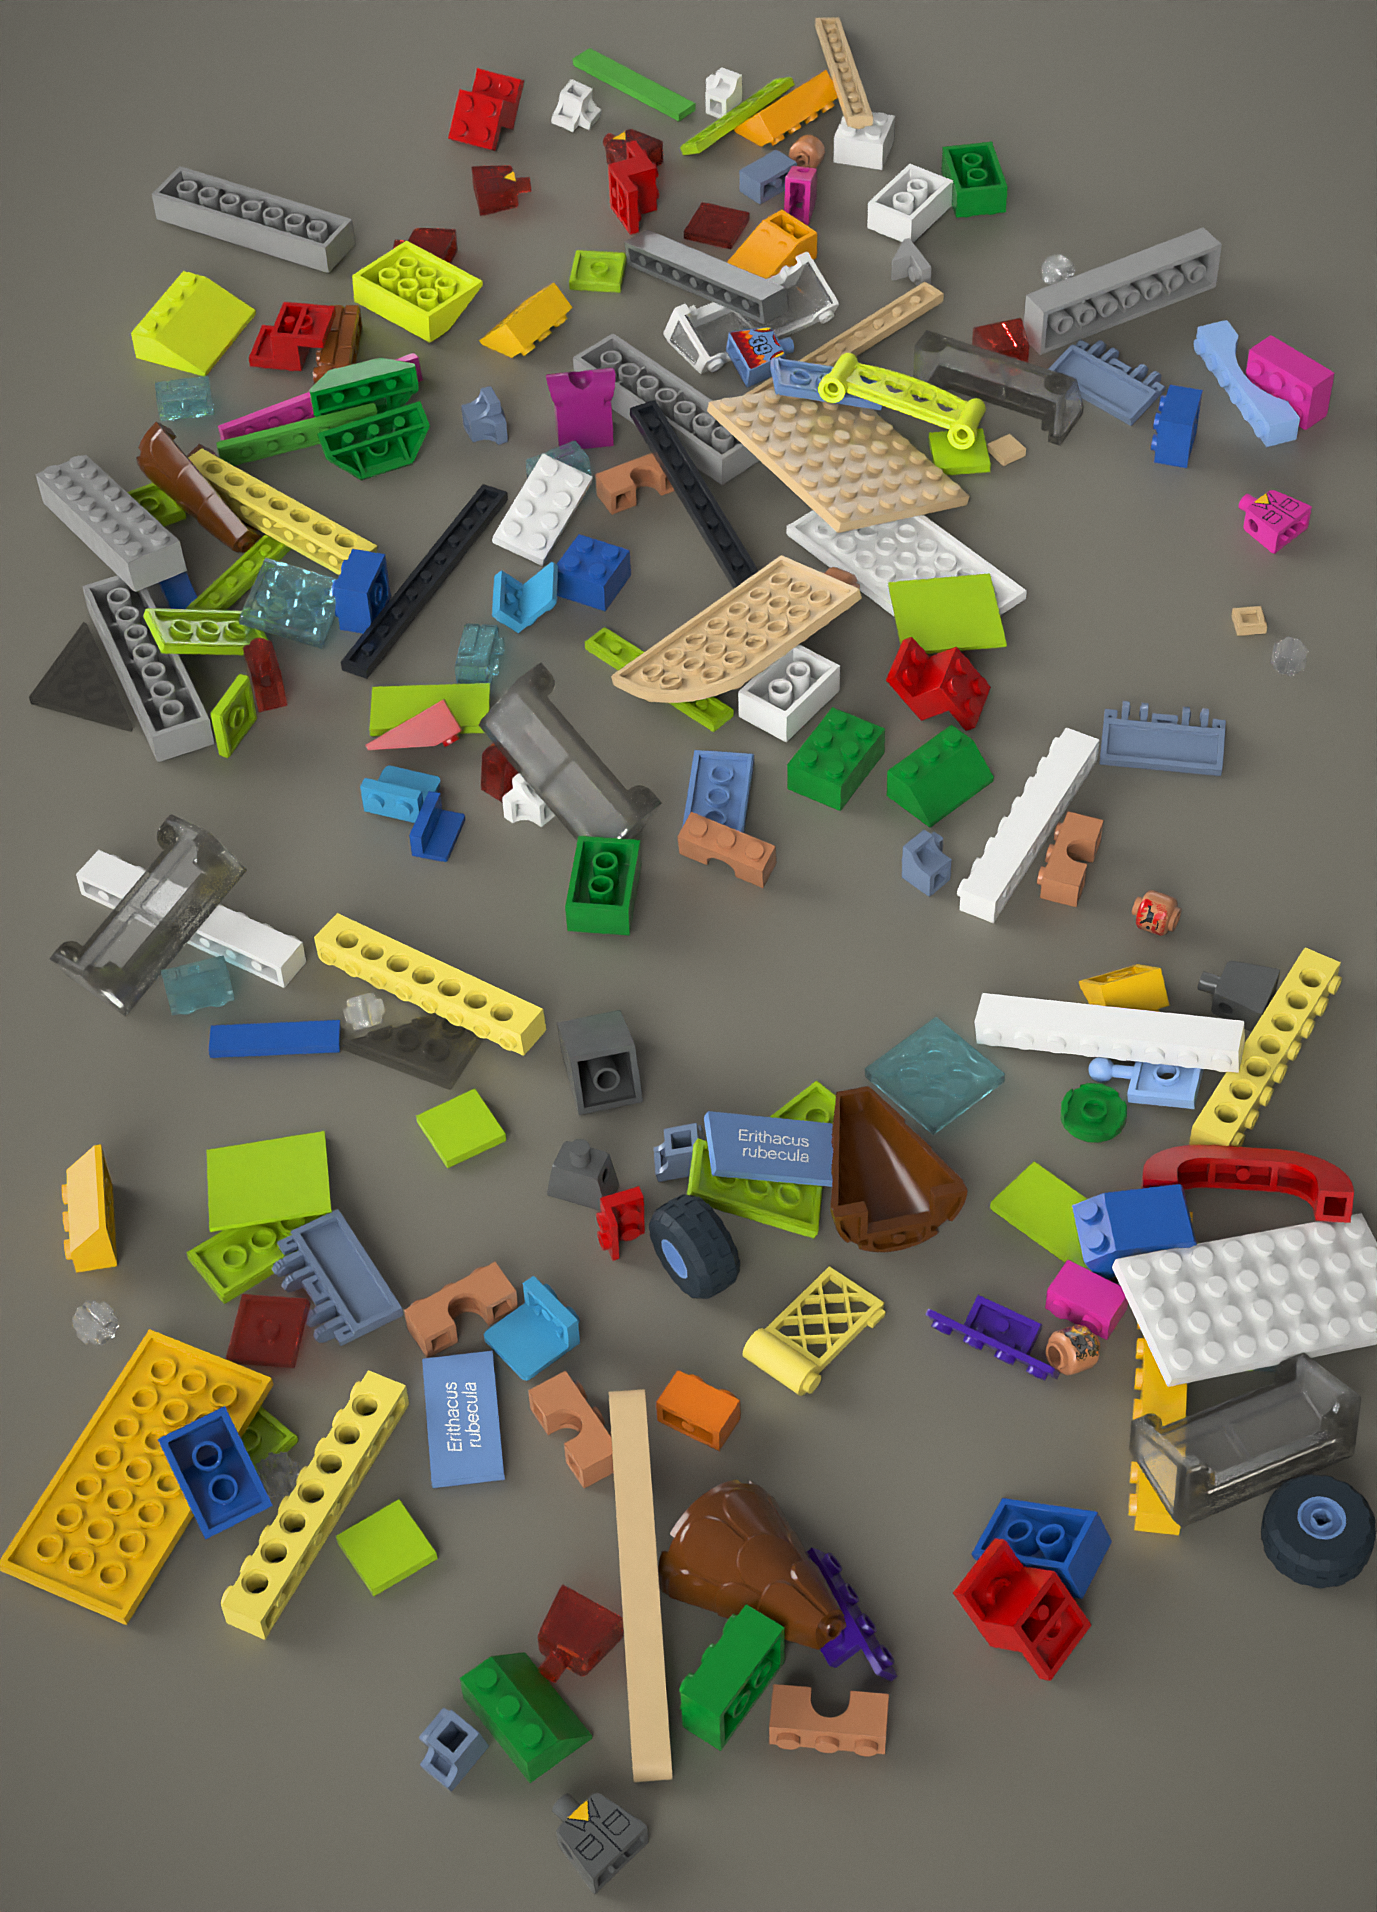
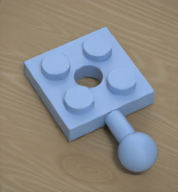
(1147, 1086)

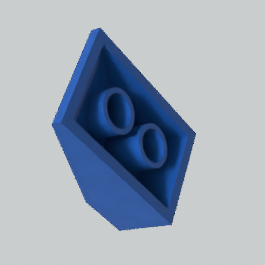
(1132, 1225)
(215, 1472)
(1050, 1539)

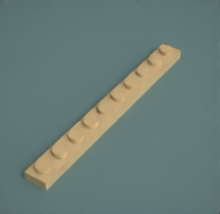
(844, 73)
(872, 329)

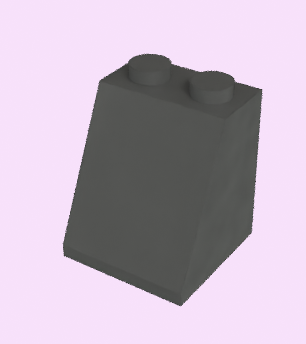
(600, 1062)

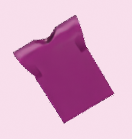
(583, 406)

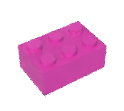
(1291, 377)

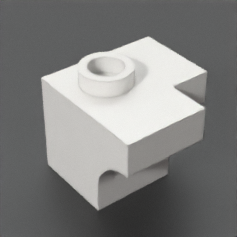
(723, 92)
(576, 107)
(525, 804)

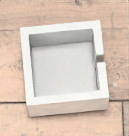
(865, 146)

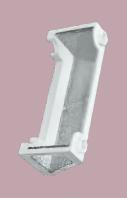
(703, 332)

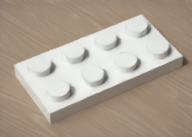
(542, 509)

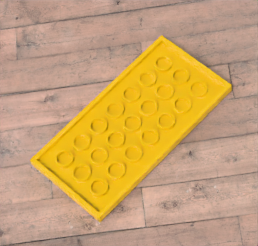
(115, 1499)

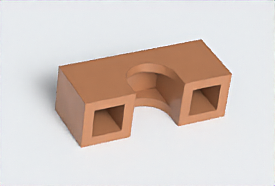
(619, 484)
(1075, 840)
(748, 856)
(482, 1292)
(563, 1404)
(858, 1729)

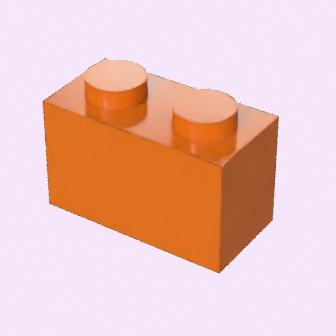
(698, 1410)

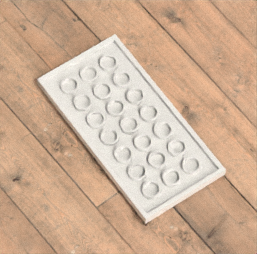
(898, 552)
(1255, 1298)

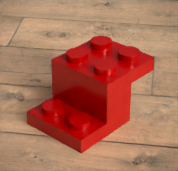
(486, 109)
(633, 187)
(292, 336)
(938, 683)
(1022, 1609)

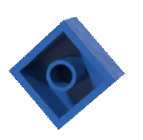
(1176, 426)
(593, 572)
(361, 590)

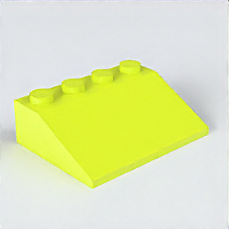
(415, 290)
(191, 325)

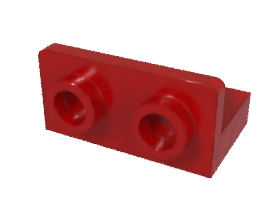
(620, 1219)

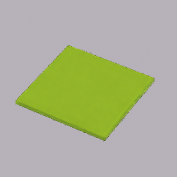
(948, 613)
(268, 1181)

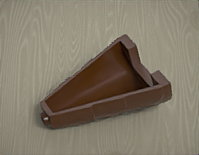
(180, 480)
(886, 1177)
(742, 1551)

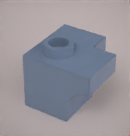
(485, 418)
(925, 863)
(675, 1154)
(452, 1748)

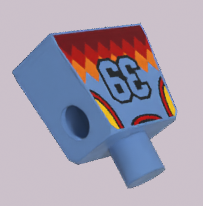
(753, 352)

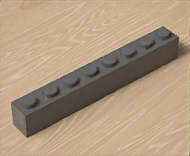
(706, 276)

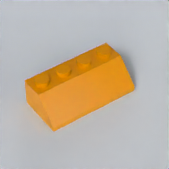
(790, 111)

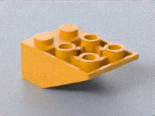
(775, 245)

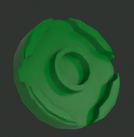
(1093, 1112)

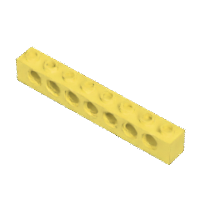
(280, 514)
(430, 984)
(1267, 1051)
(260, 1611)

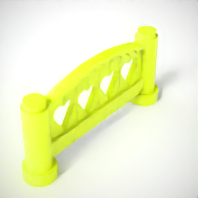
(846, 379)

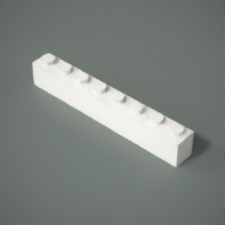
(1028, 825)
(225, 932)
(1110, 1032)

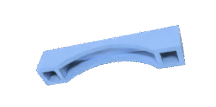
(1268, 415)

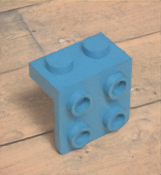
(521, 604)
(398, 793)
(535, 1331)

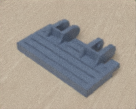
(1107, 381)
(1163, 742)
(338, 1271)

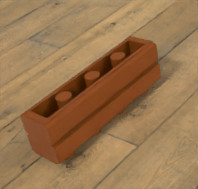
(342, 341)

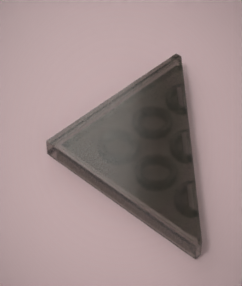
(82, 685)
(424, 1049)

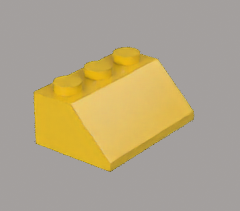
(528, 322)
(90, 1213)

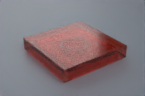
(716, 225)
(268, 1331)

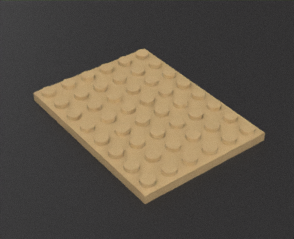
(838, 459)

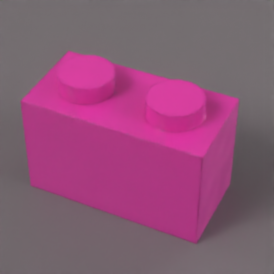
(1086, 1299)

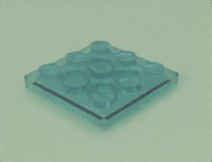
(291, 603)
(934, 1075)

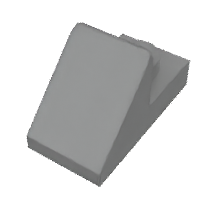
(911, 264)

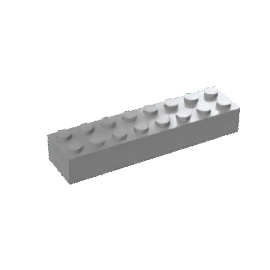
(254, 219)
(1121, 290)
(644, 380)
(111, 522)
(152, 680)

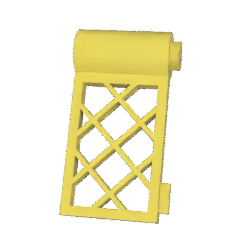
(793, 1364)

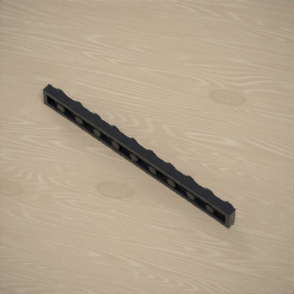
(693, 493)
(424, 581)

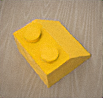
(1129, 987)

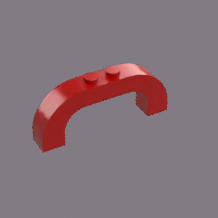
(1255, 1169)

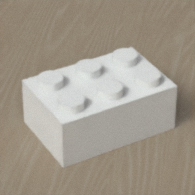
(910, 203)
(789, 692)

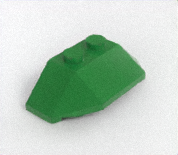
(375, 381)
(377, 442)

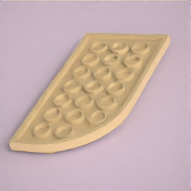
(738, 634)

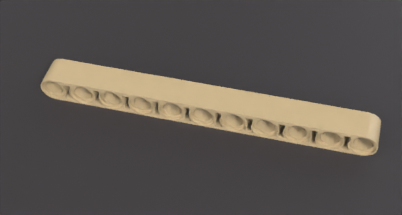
(640, 1588)

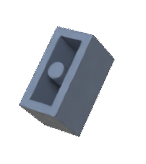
(765, 176)

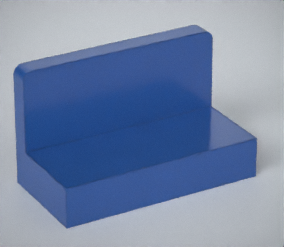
(435, 830)

